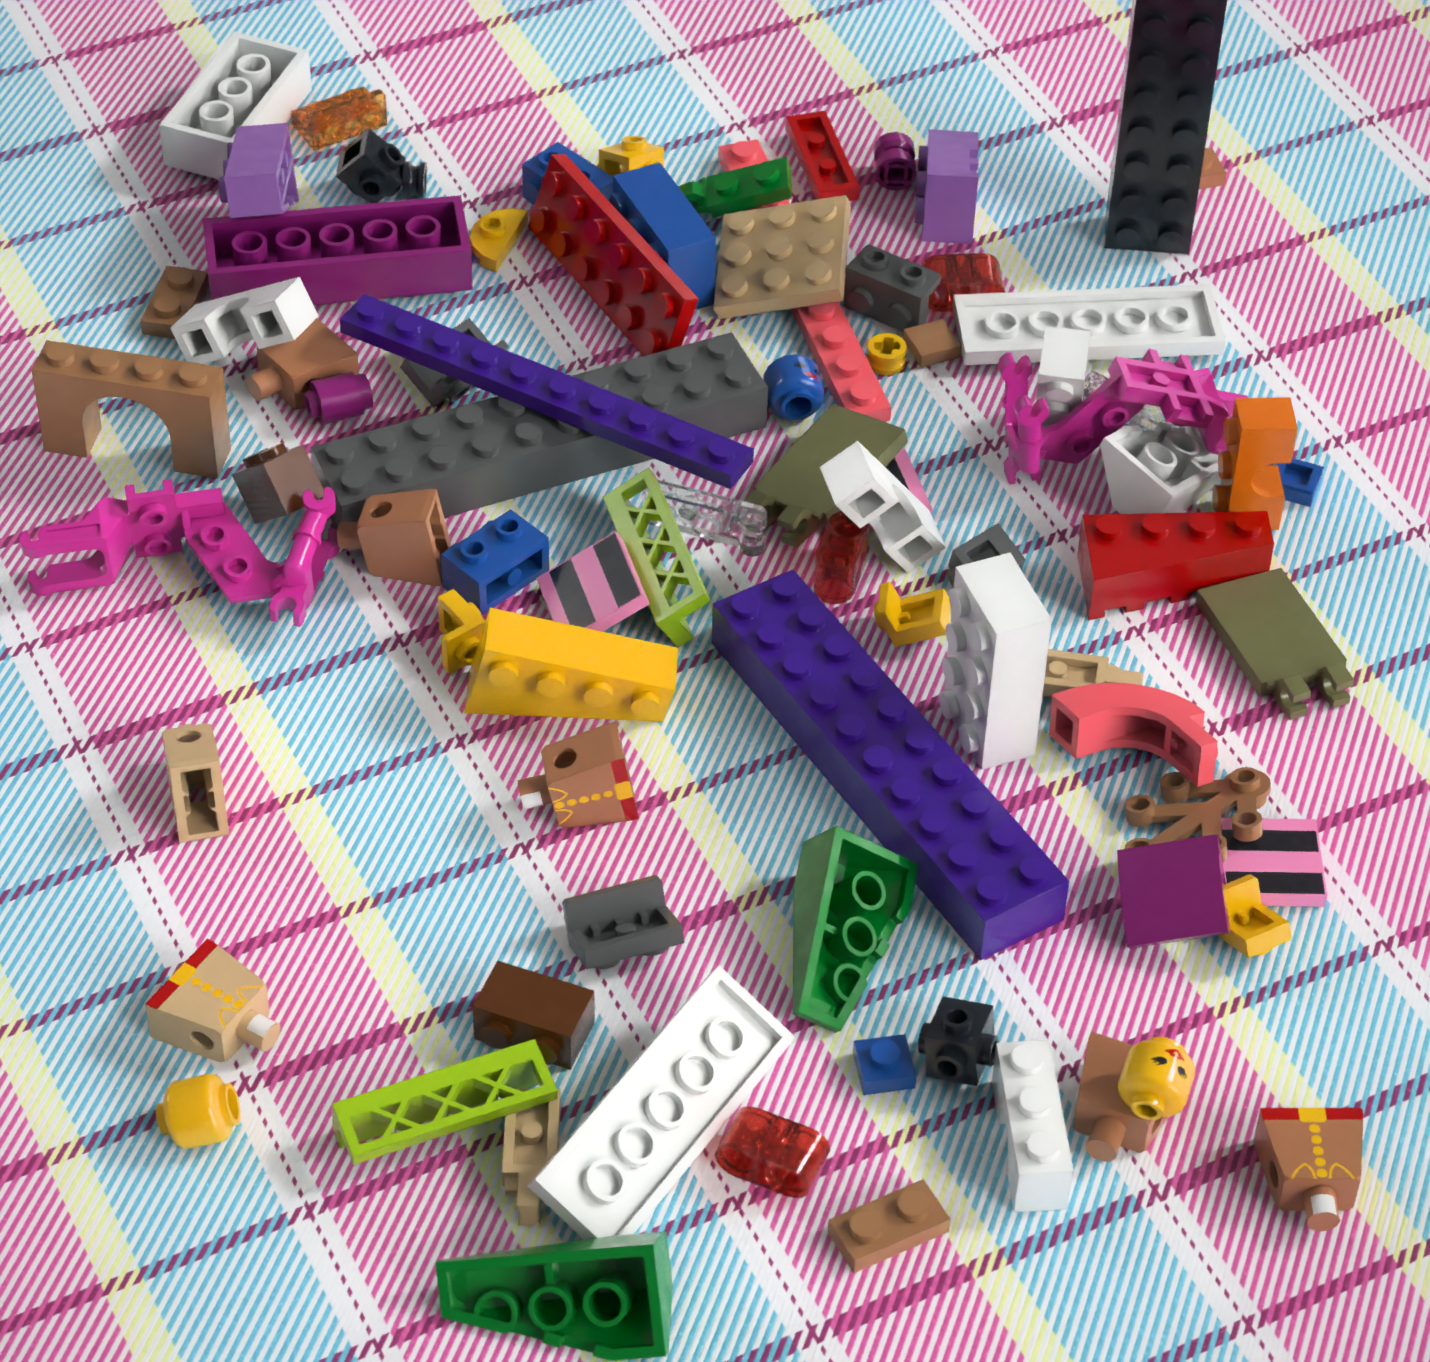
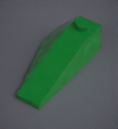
(843, 915)
(579, 1294)

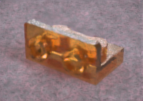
(340, 117)

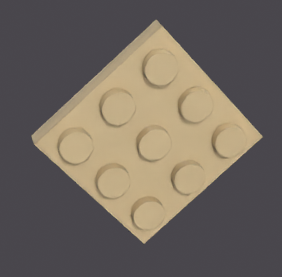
(782, 257)

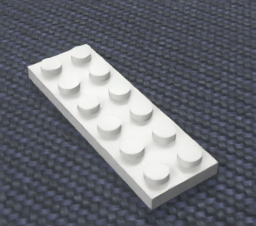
(1120, 322)
(662, 1110)

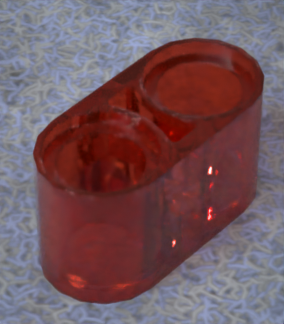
(963, 275)
(840, 559)
(772, 1152)

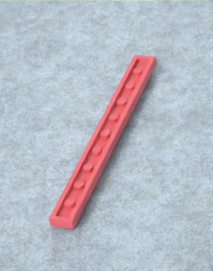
(825, 324)

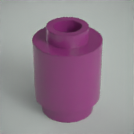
(338, 397)

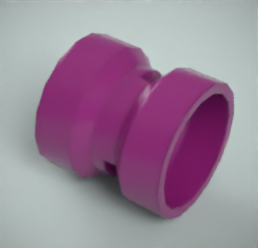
(894, 161)

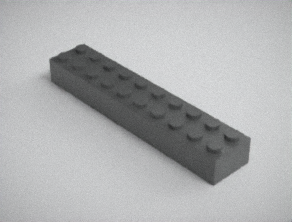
(508, 451)

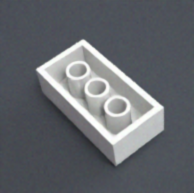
(241, 86)
(995, 660)

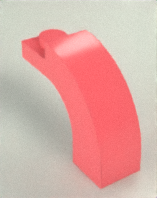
(1137, 718)

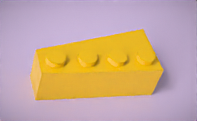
(567, 672)

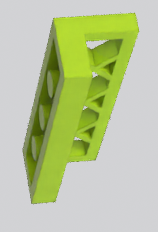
(646, 554)
(437, 1095)

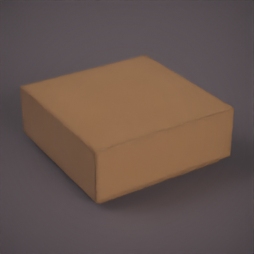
(932, 343)

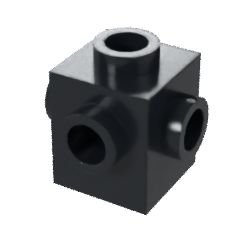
(371, 167)
(959, 1041)

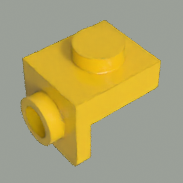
(912, 617)
(461, 628)
(1252, 924)

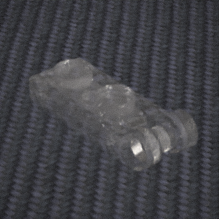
(716, 517)

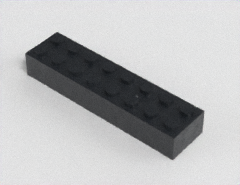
(1163, 123)

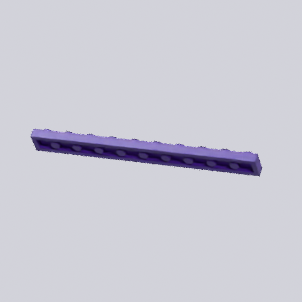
(548, 391)

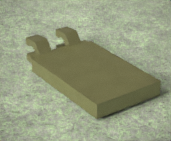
(797, 480)
(1276, 640)

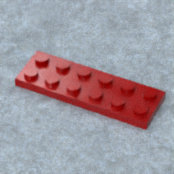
(610, 259)

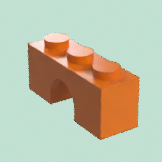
(1255, 437)

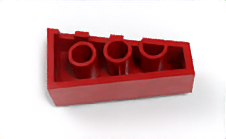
(1167, 555)

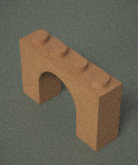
(182, 393)

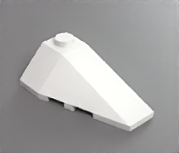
(1157, 469)

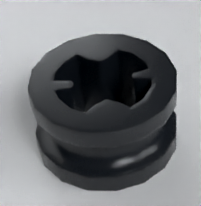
(414, 180)

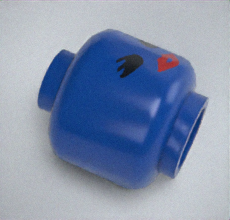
(794, 387)

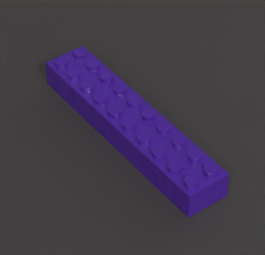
(889, 764)

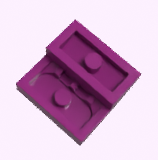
(1173, 891)

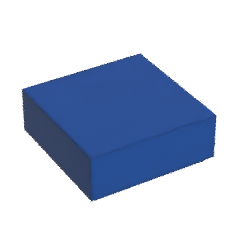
(1300, 481)

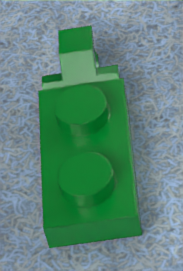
(741, 188)

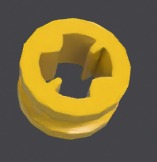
(886, 353)

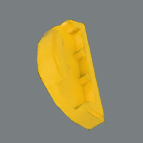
(496, 234)

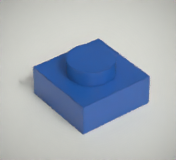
(884, 1064)

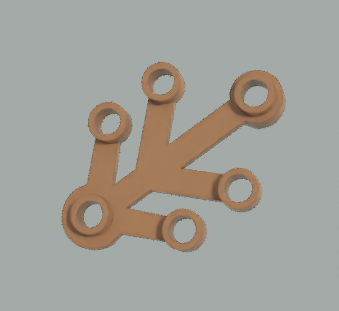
(1241, 790)

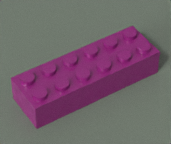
(345, 250)

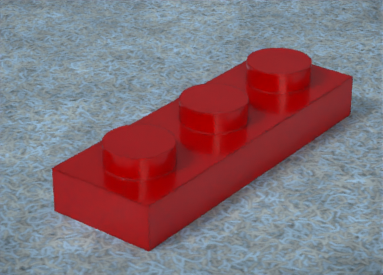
(821, 156)

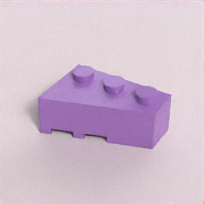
(259, 172)
(947, 186)

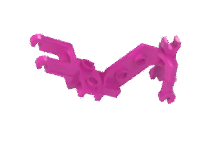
(1180, 392)
(155, 527)

